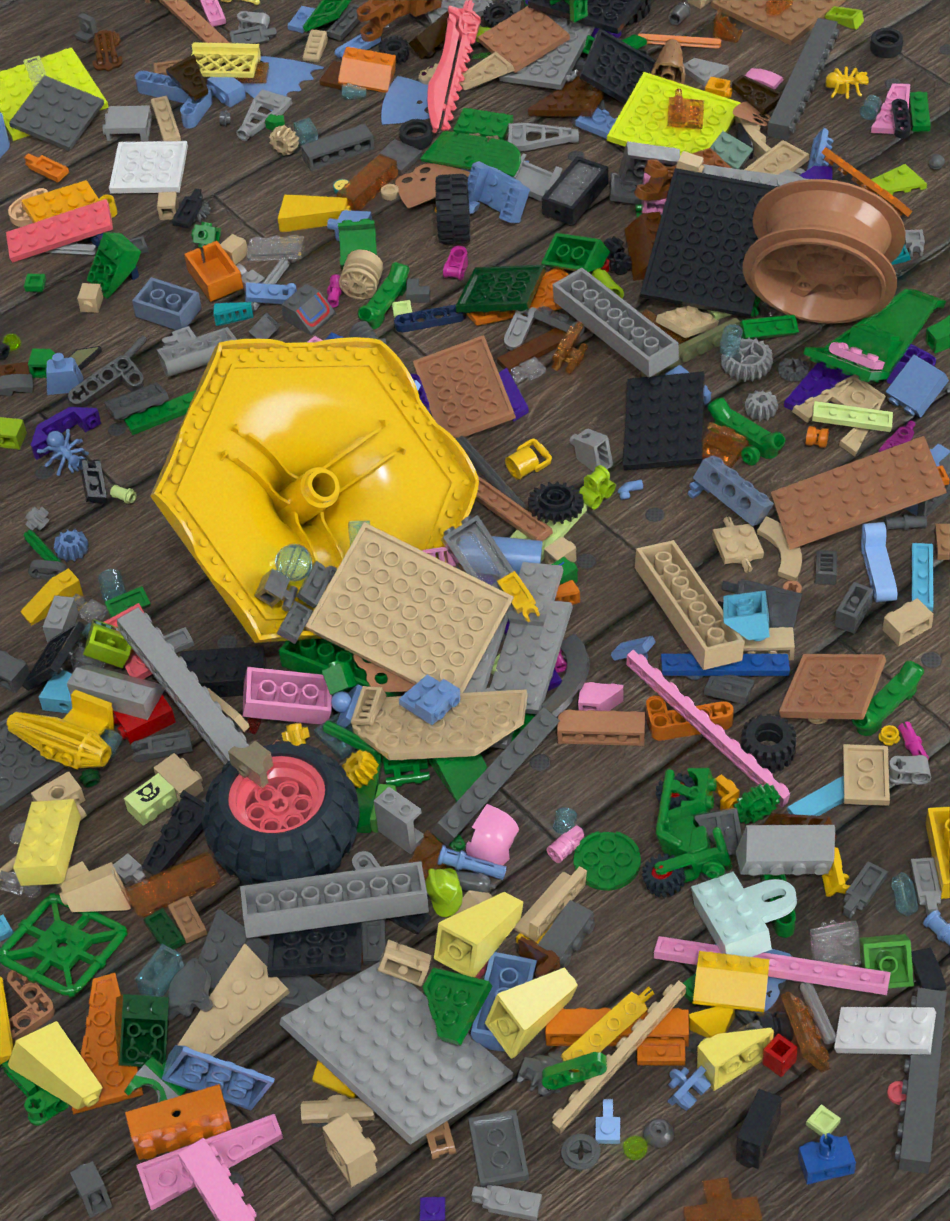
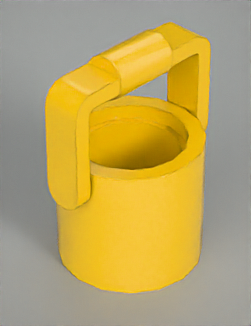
(525, 460)

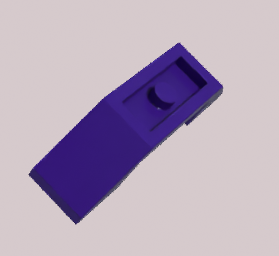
(83, 417)

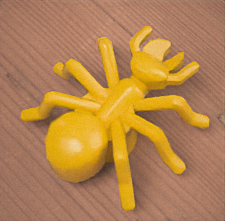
(842, 82)

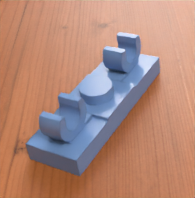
(819, 143)

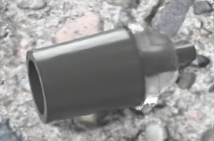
(681, 11)

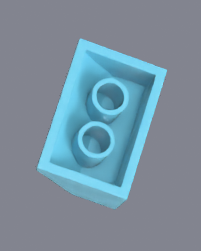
(747, 614)

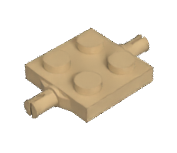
(738, 544)

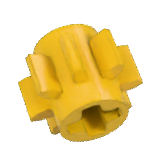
(295, 734)

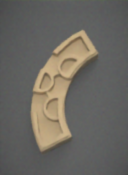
(790, 559)

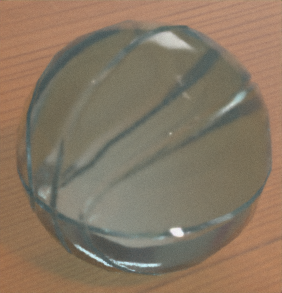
(294, 562)

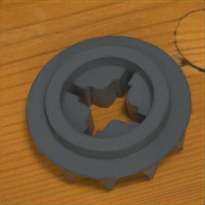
(787, 373)
(573, 1145)

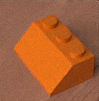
(367, 69)

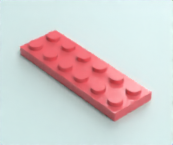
(59, 230)

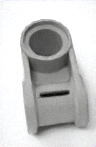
(252, 19)
(911, 770)

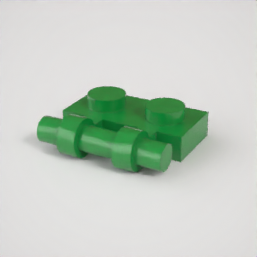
(405, 765)

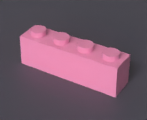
(214, 1183)

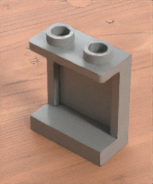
(128, 120)
(536, 178)
(396, 819)

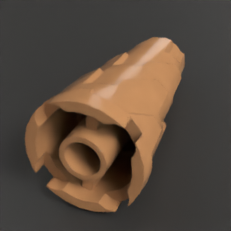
(670, 63)

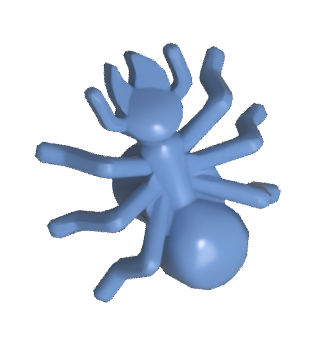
(62, 451)

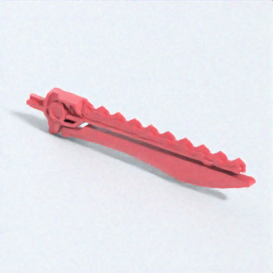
(466, 31)

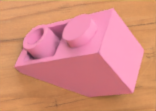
(600, 696)

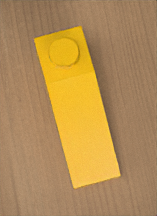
(63, 584)

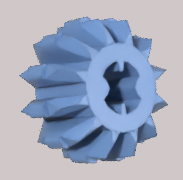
(71, 545)

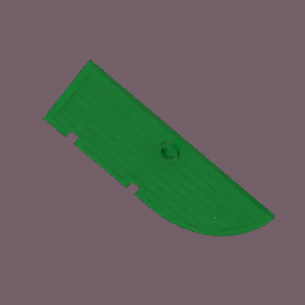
(467, 149)

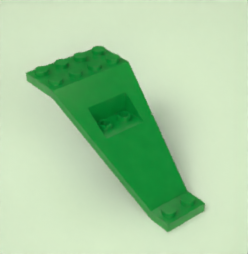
(882, 334)

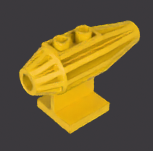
(69, 740)

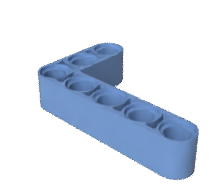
(162, 85)

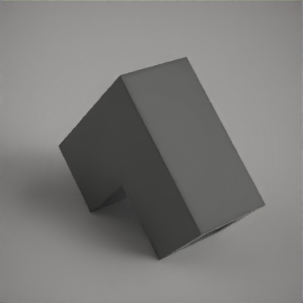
(417, 293)

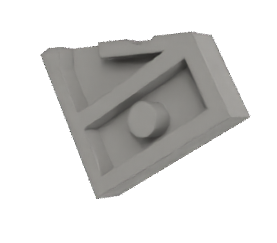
(702, 70)

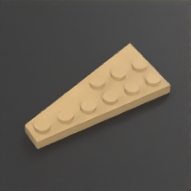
(237, 1001)

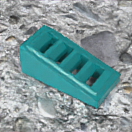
(226, 312)

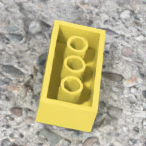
(47, 842)

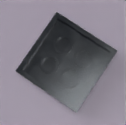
(54, 655)

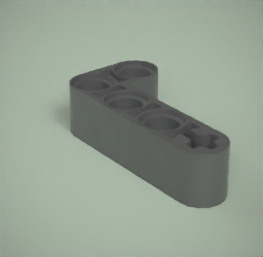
(103, 385)

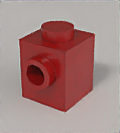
(779, 1055)

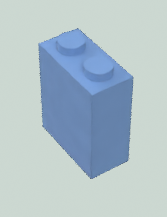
(916, 386)

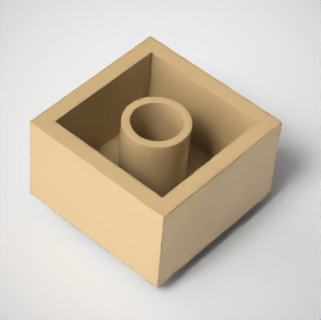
(350, 1149)

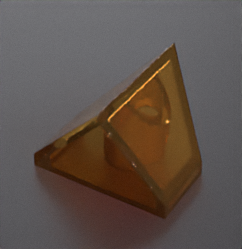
(725, 29)

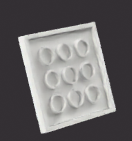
(148, 167)

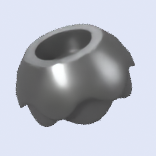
(658, 1139)

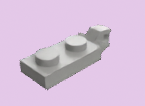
(926, 883)
(508, 1201)

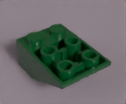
(141, 1029)

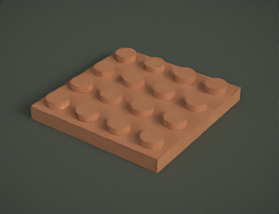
(524, 37)
(833, 686)

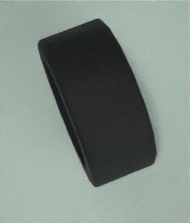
(886, 34)
(416, 125)

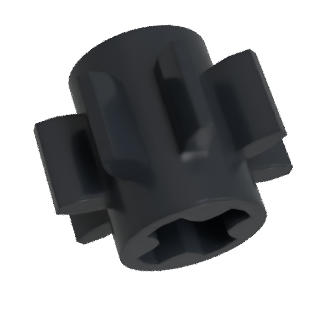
(614, 245)
(620, 263)

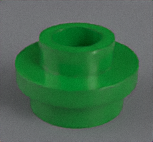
(750, 455)

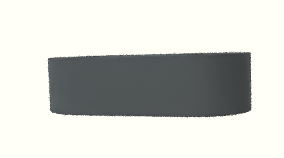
(45, 569)

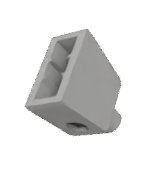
(592, 449)

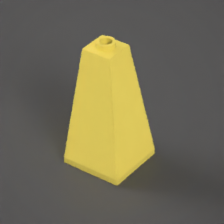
(476, 933)
(528, 1008)
(56, 1066)

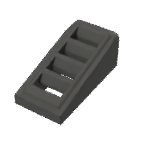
(827, 574)

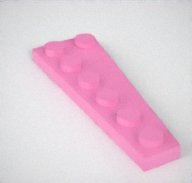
(167, 1179)

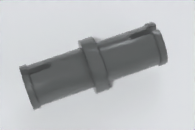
(905, 522)

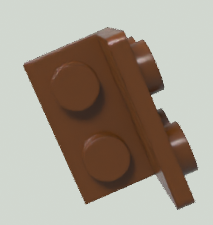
(546, 960)

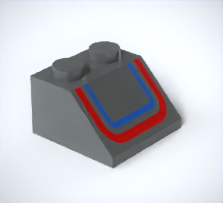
(307, 309)

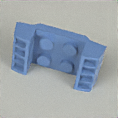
(497, 191)

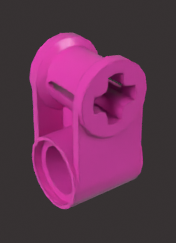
(456, 263)

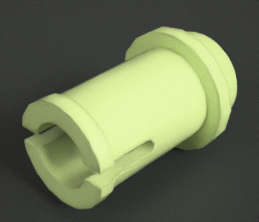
(126, 495)

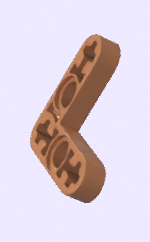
(32, 1010)

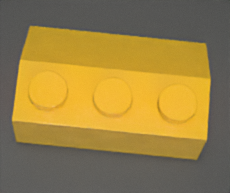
(731, 981)

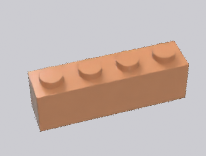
(601, 727)

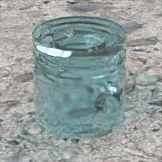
(111, 584)

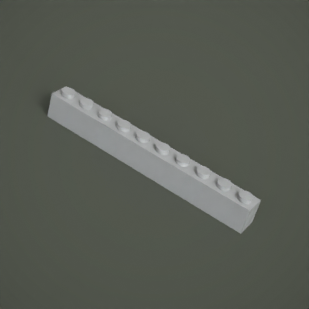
(180, 683)

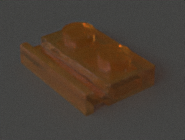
(260, 75)

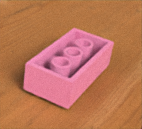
(286, 696)

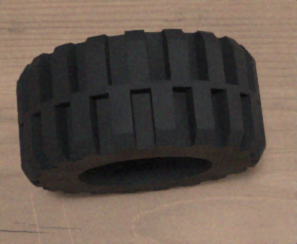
(452, 209)

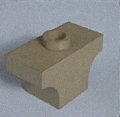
(252, 762)

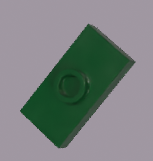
(164, 929)

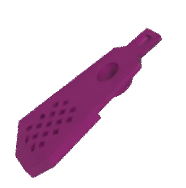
(898, 438)

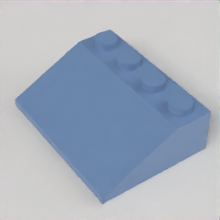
(200, 1070)

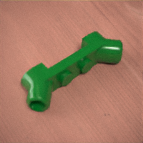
(393, 286)
(763, 440)
(901, 687)

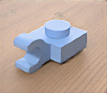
(608, 1126)

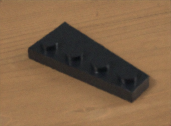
(176, 835)

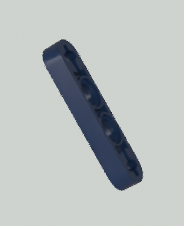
(429, 316)

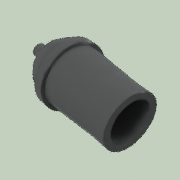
(475, 881)

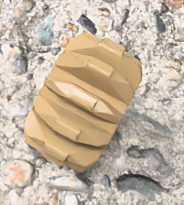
(284, 140)

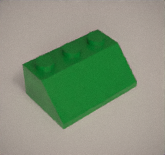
(575, 252)

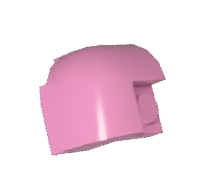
(492, 836)

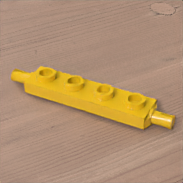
(609, 1026)

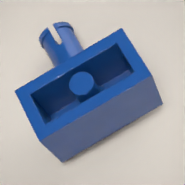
(826, 1159)

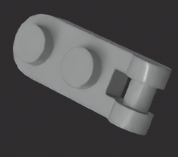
(519, 328)

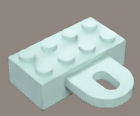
(739, 914)

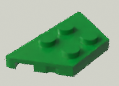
(325, 12)

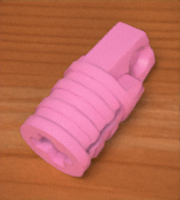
(565, 844)

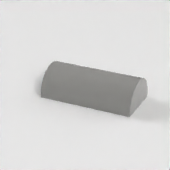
(191, 352)

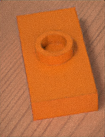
(661, 1052)

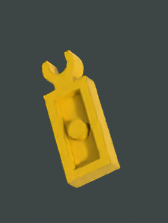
(522, 600)

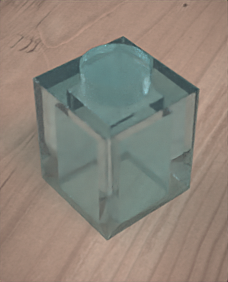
(305, 131)

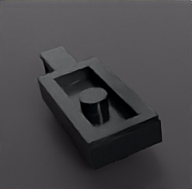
(188, 209)

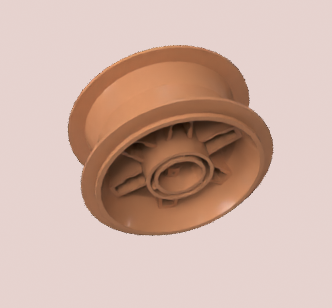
(824, 251)

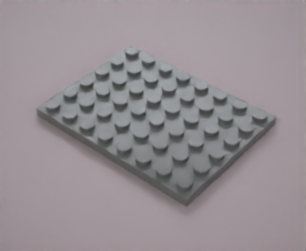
(387, 1051)

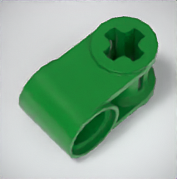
(43, 1103)

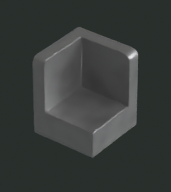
(264, 327)

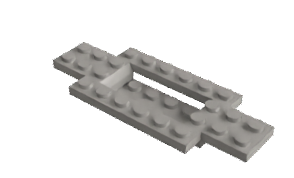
(530, 646)

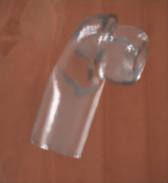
(17, 832)

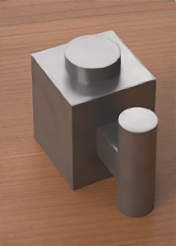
(273, 589)

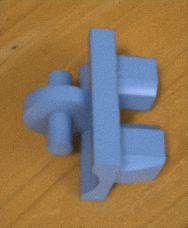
(696, 1080)

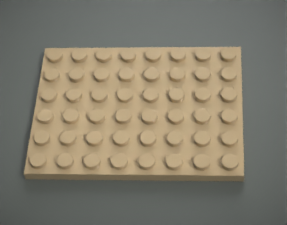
(408, 610)

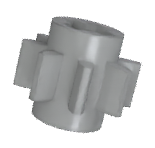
(36, 518)

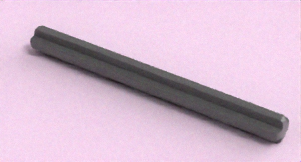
(488, 472)

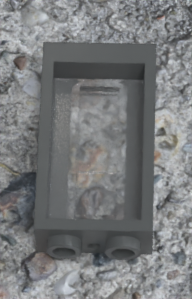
(476, 551)

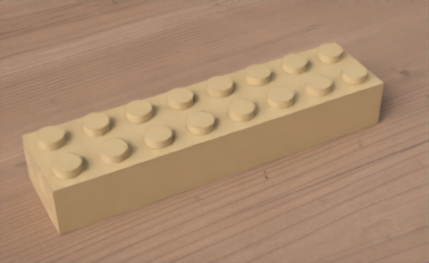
(688, 605)

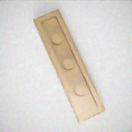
(165, 119)

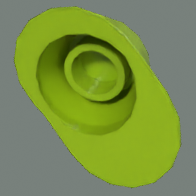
(444, 891)

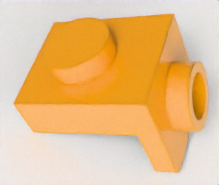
(727, 791)

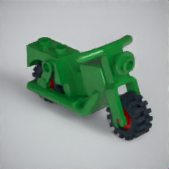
(679, 835)

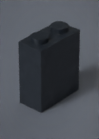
(758, 1129)

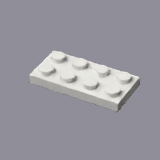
(885, 1030)

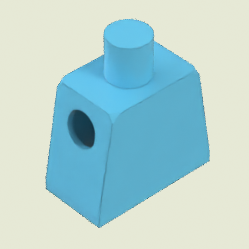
(56, 694)

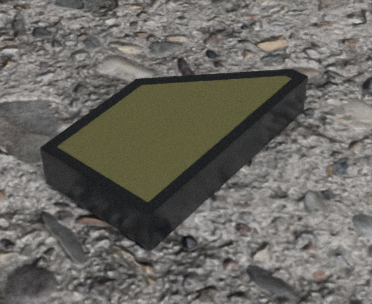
(85, 355)

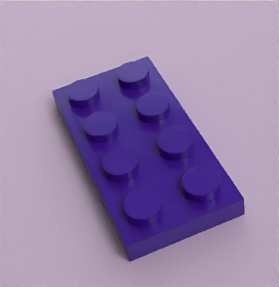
(814, 383)

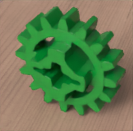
(757, 803)

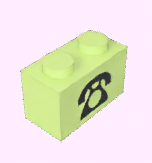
(150, 799)

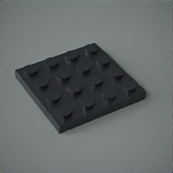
(614, 66)
(316, 951)

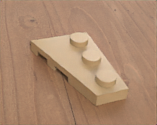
(486, 70)

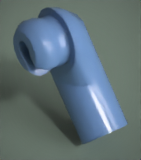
(628, 487)

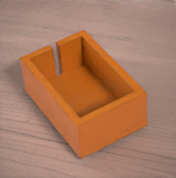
(217, 275)

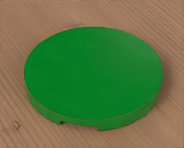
(609, 858)

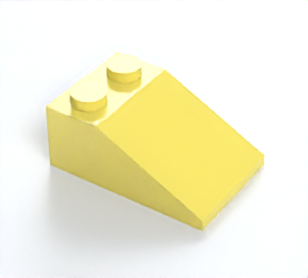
(732, 1054)

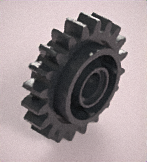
(555, 502)

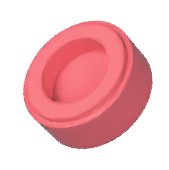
(895, 1092)

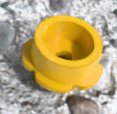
(889, 735)

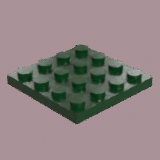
(501, 288)

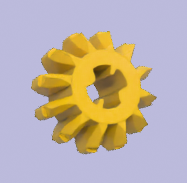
(360, 768)

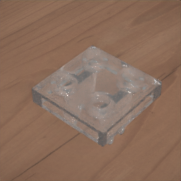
(836, 943)

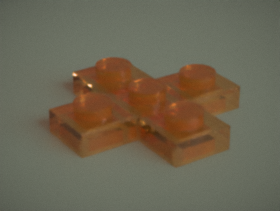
(721, 1206)

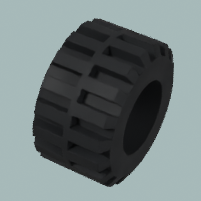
(769, 729)

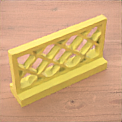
(219, 53)

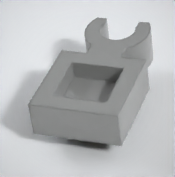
(914, 241)

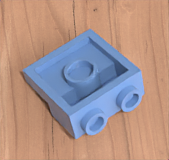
(431, 699)

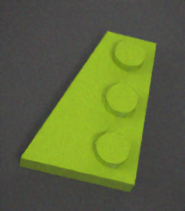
(900, 179)

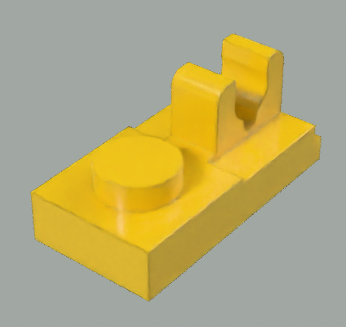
(835, 879)

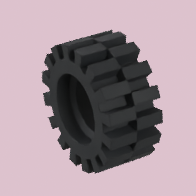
(496, 9)
(395, 47)

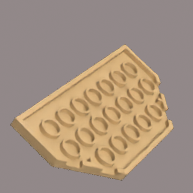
(463, 731)

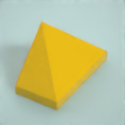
(711, 1021)

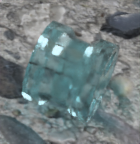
(564, 820)

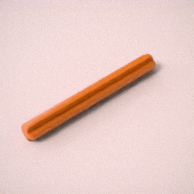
(685, 41)

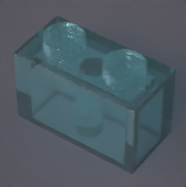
(159, 972)

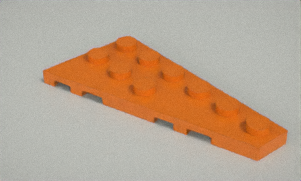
(865, 182)
(543, 297)
(100, 1045)

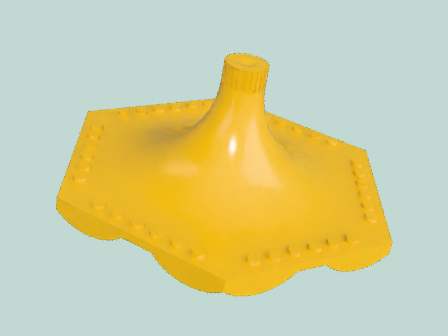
(292, 450)

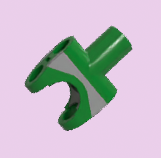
(151, 1075)

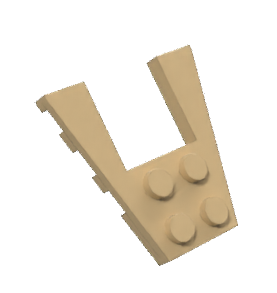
(849, 393)

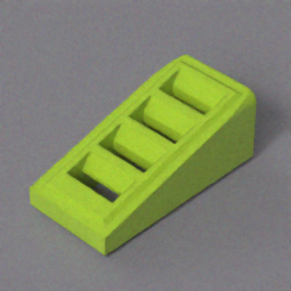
(846, 16)

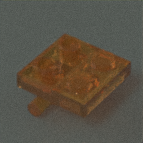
(685, 112)
(568, 352)
(724, 444)

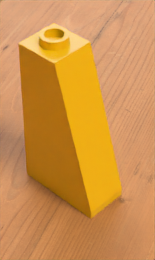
(308, 212)

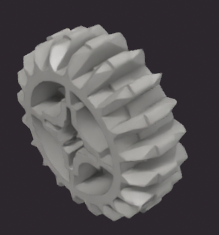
(751, 362)

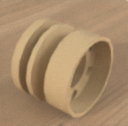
(361, 274)

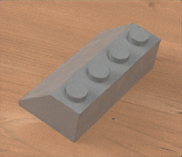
(125, 692)
(786, 849)

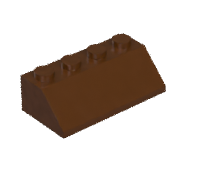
(640, 241)

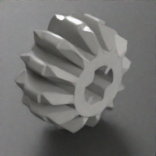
(761, 405)

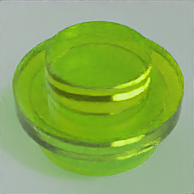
(13, 341)
(635, 1147)

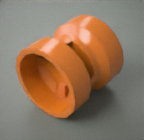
(812, 437)

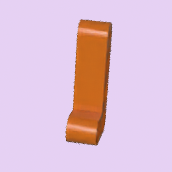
(671, 725)

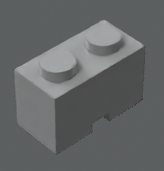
(61, 616)

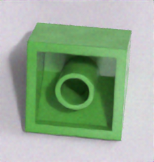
(891, 955)

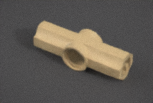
(333, 1108)

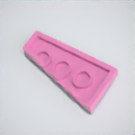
(884, 119)

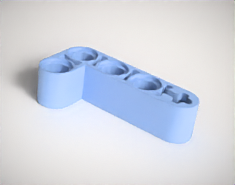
(877, 562)

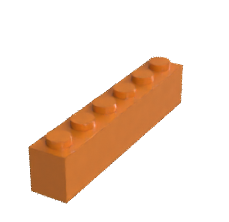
(573, 1023)

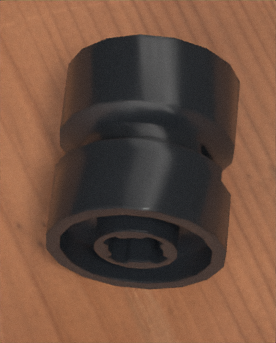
(778, 1022)

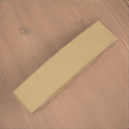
(757, 138)

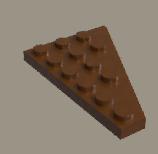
(574, 99)

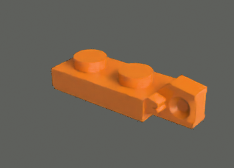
(46, 167)

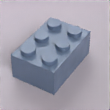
(166, 304)

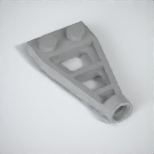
(265, 99)
(519, 131)

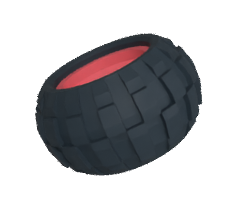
(288, 827)

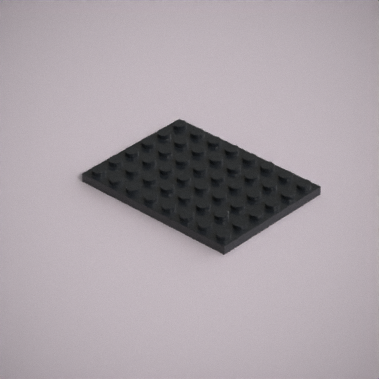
(704, 243)

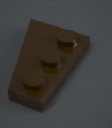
(189, 77)
(756, 93)

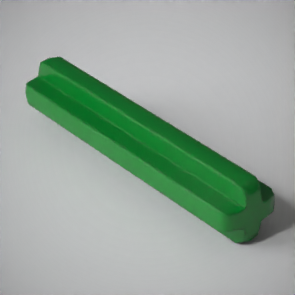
(40, 547)
(348, 737)

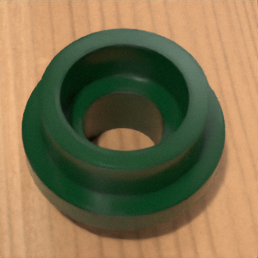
(90, 778)

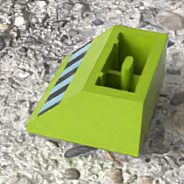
(106, 644)

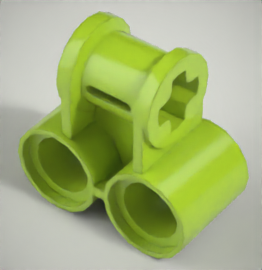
(597, 487)

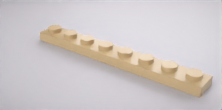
(625, 1048)

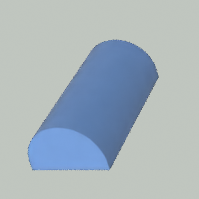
(519, 551)
(503, 973)

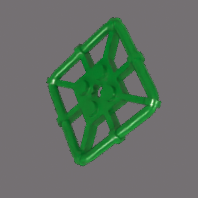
(66, 957)

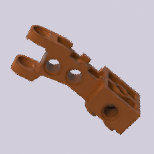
(385, 11)
(661, 176)

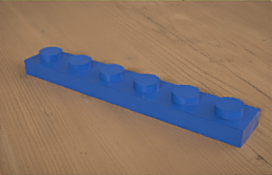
(749, 666)

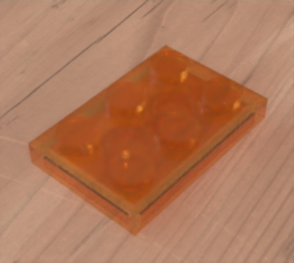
(805, 1031)

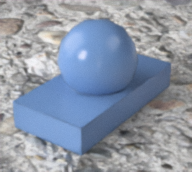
(639, 645)
(345, 704)

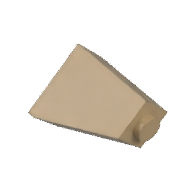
(95, 891)

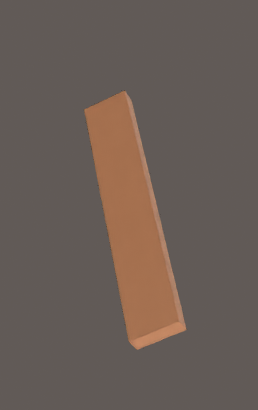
(512, 512)

